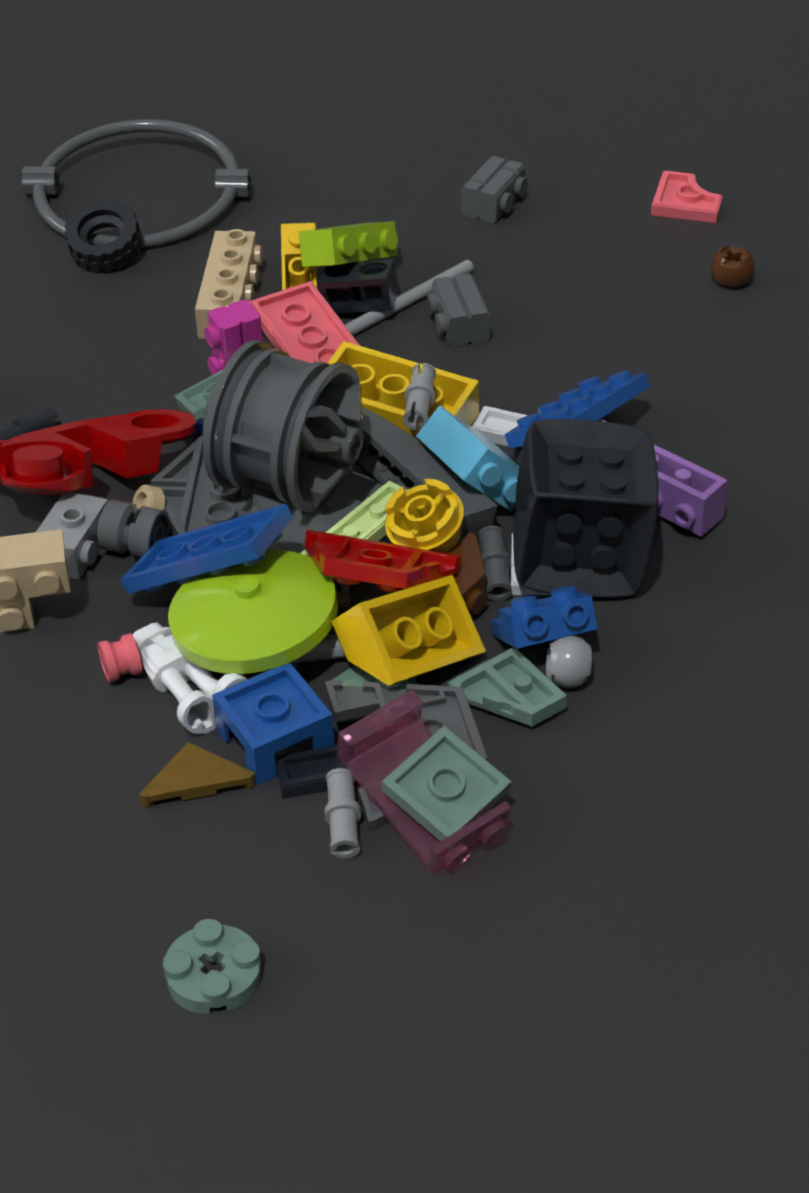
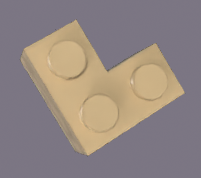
(30, 568)

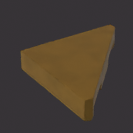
(195, 775)

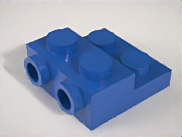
(545, 619)

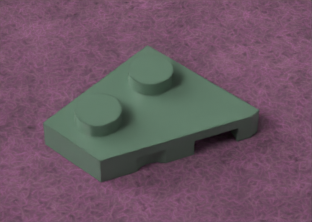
(512, 689)

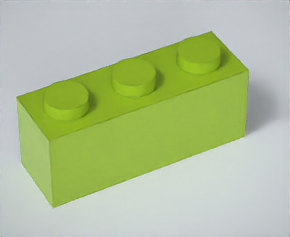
(348, 243)

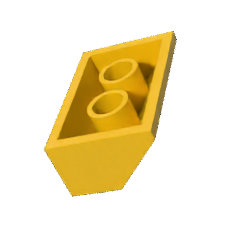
(409, 631)

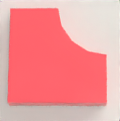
(683, 198)

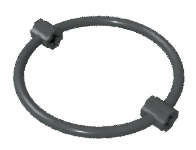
(229, 182)

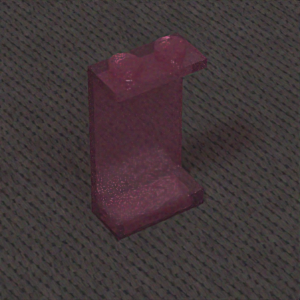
(377, 748)

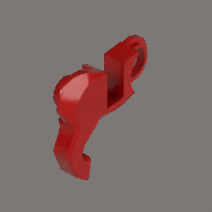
(62, 456)

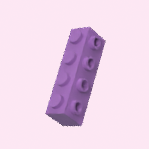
(688, 493)

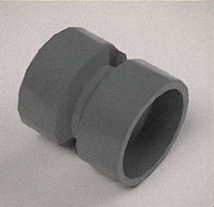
(131, 529)

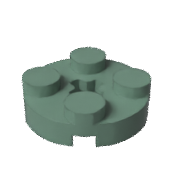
(210, 944)

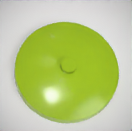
(253, 614)

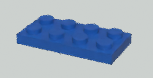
(588, 402)
(208, 550)

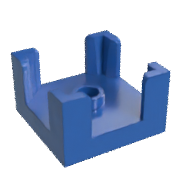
(271, 715)

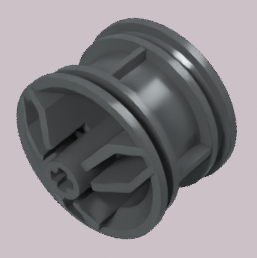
(283, 425)

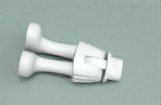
(172, 671)

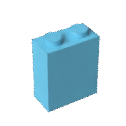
(471, 456)

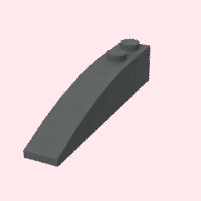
(406, 461)

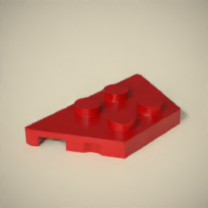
(377, 562)

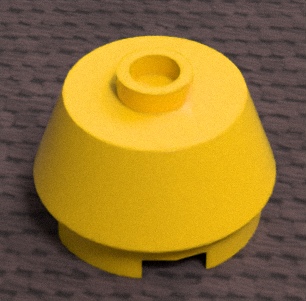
(425, 517)

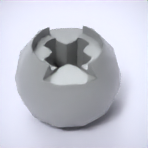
(568, 662)

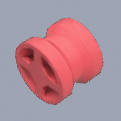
(119, 657)

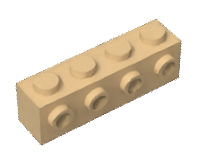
(228, 273)

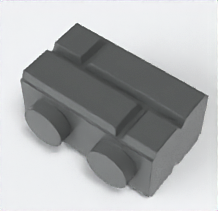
(493, 189)
(459, 310)

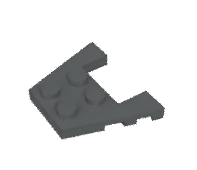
(440, 708)

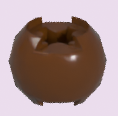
(733, 266)

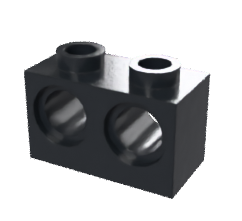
(360, 286)

